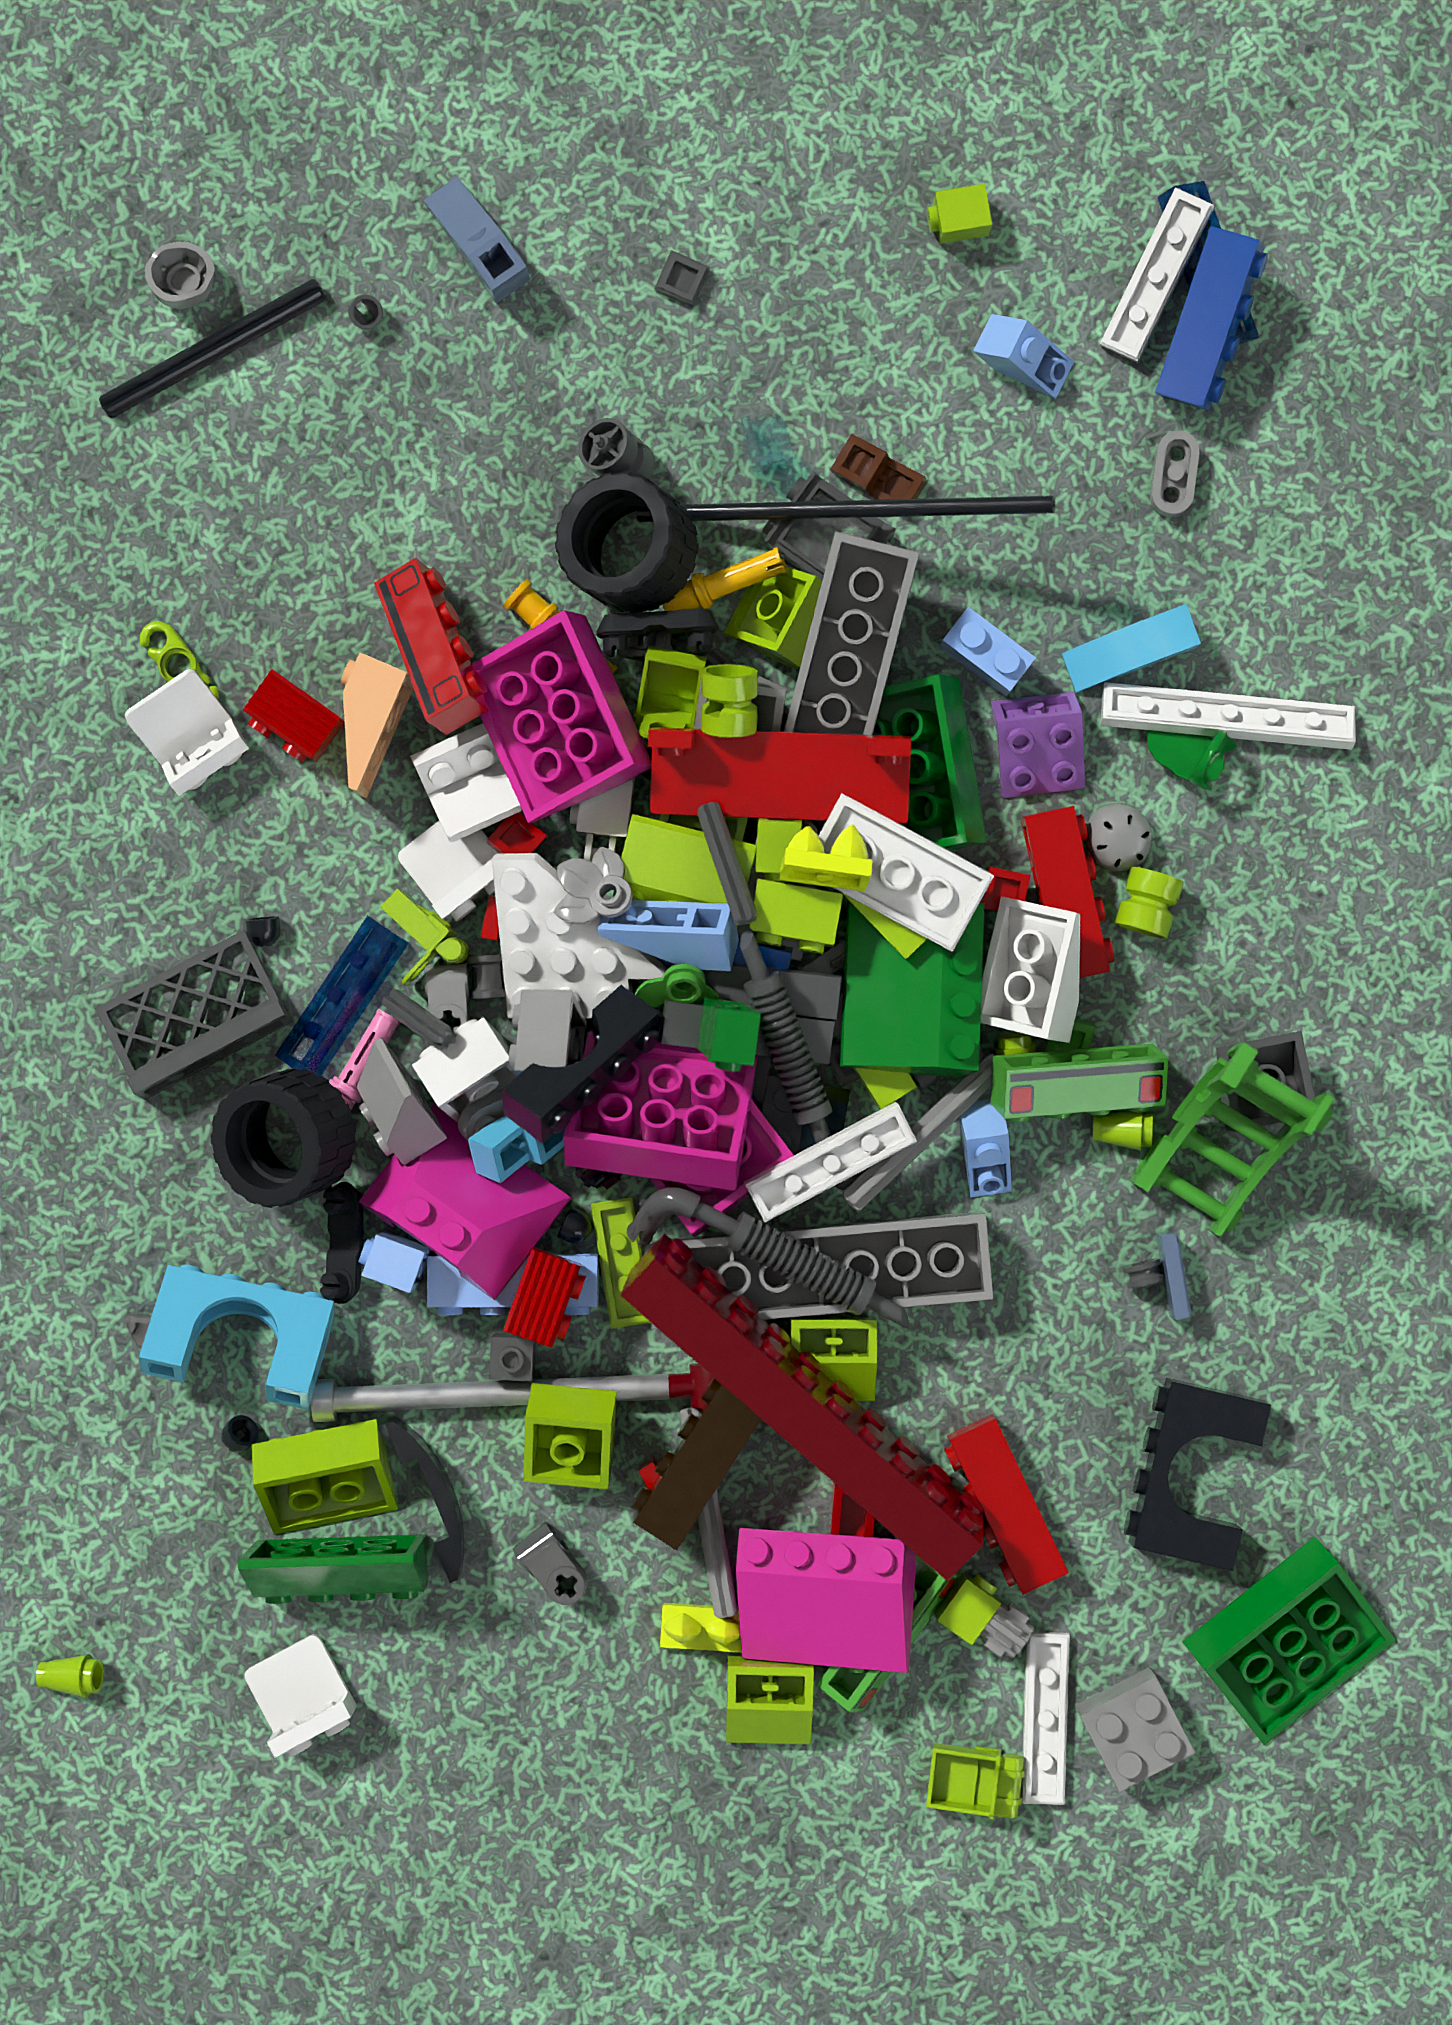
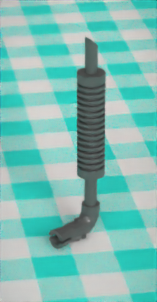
(787, 1045)
(772, 1249)

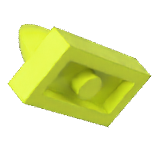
(843, 868)
(698, 1628)

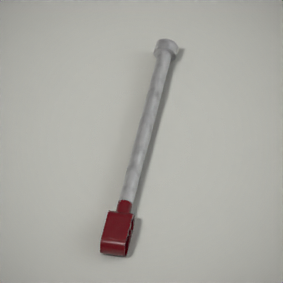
(330, 1399)

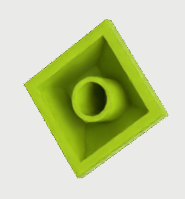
(777, 616)

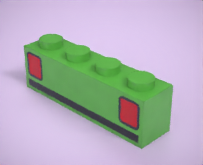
(1078, 1081)
(856, 1687)

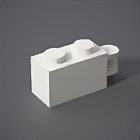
(604, 816)

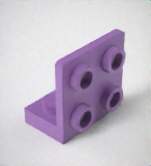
(1039, 744)

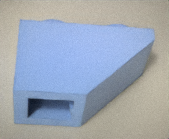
(1023, 354)
(985, 1149)

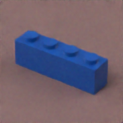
(1211, 318)

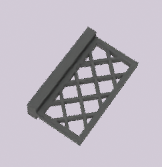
(203, 1049)

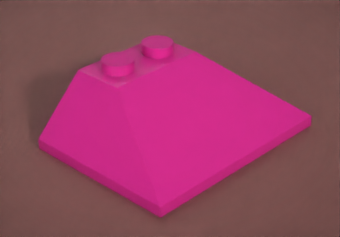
(463, 1216)

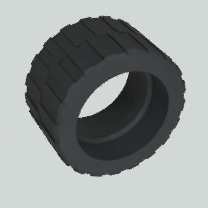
(590, 518)
(243, 1146)

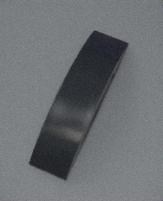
(410, 1446)

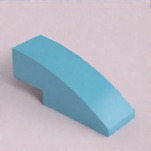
(1131, 648)
(505, 1147)

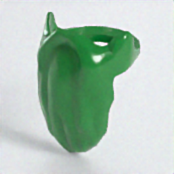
(1190, 755)

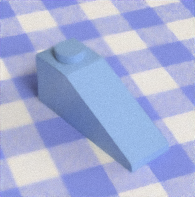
(677, 932)

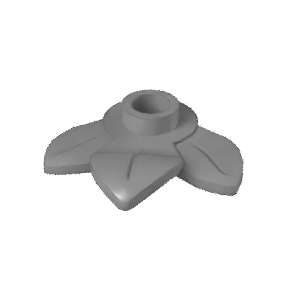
(588, 883)

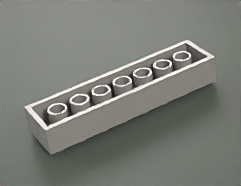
(851, 640)
(909, 1258)

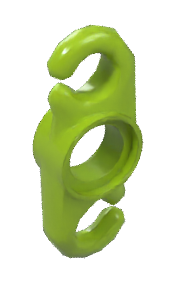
(173, 647)

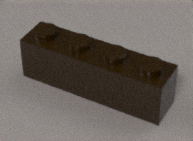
(696, 1466)

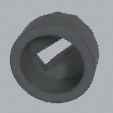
(373, 307)

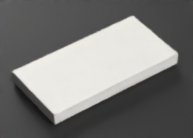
(910, 875)

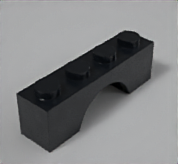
(547, 1097)

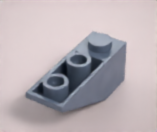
(478, 239)

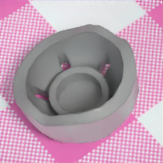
(183, 280)
(1121, 839)

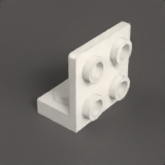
(466, 783)

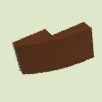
(875, 472)

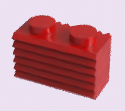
(293, 716)
(544, 1297)

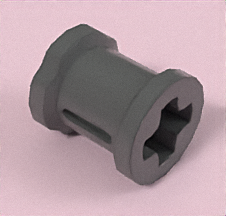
(487, 977)

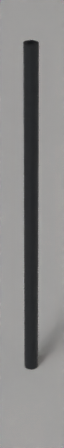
(866, 508)

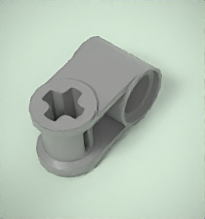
(448, 992)

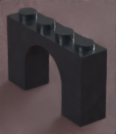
(1183, 1415)

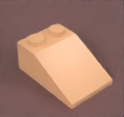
(373, 707)

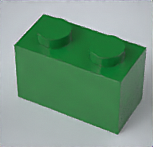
(728, 1033)

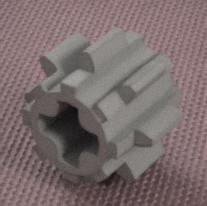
(1007, 1631)

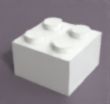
(467, 1069)

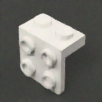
(187, 731)
(450, 871)
(300, 1695)

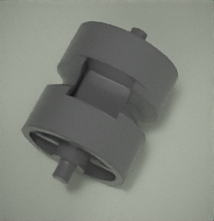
(613, 448)

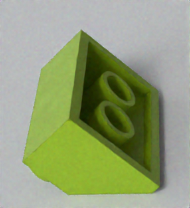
(675, 863)
(323, 1476)

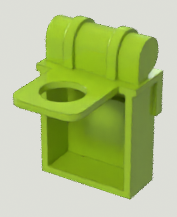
(668, 690)
(427, 930)
(975, 1781)

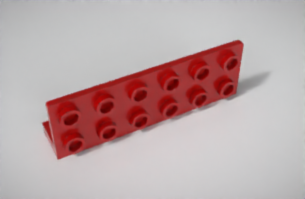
(778, 773)

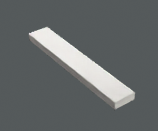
(1236, 714)

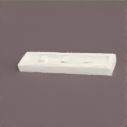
(1157, 275)
(830, 1161)
(1045, 1718)

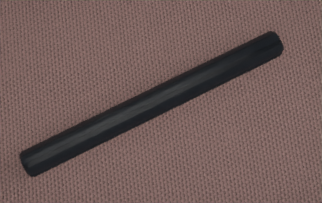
(212, 348)

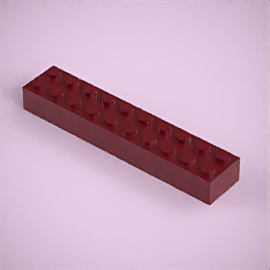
(805, 1405)

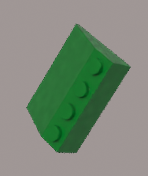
(942, 770)
(912, 1010)
(336, 1567)
(1289, 1640)

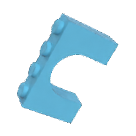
(195, 1299)

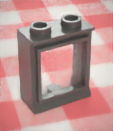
(808, 541)

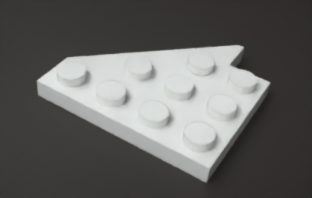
(550, 953)

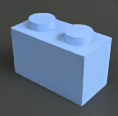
(987, 651)
(394, 1261)

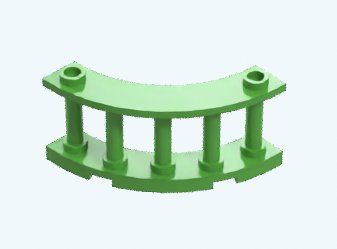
(1259, 1088)

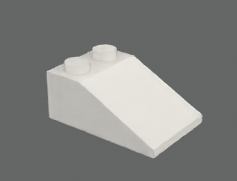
(1032, 970)

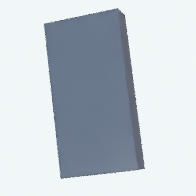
(1174, 1275)

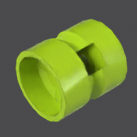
(729, 700)
(1149, 901)

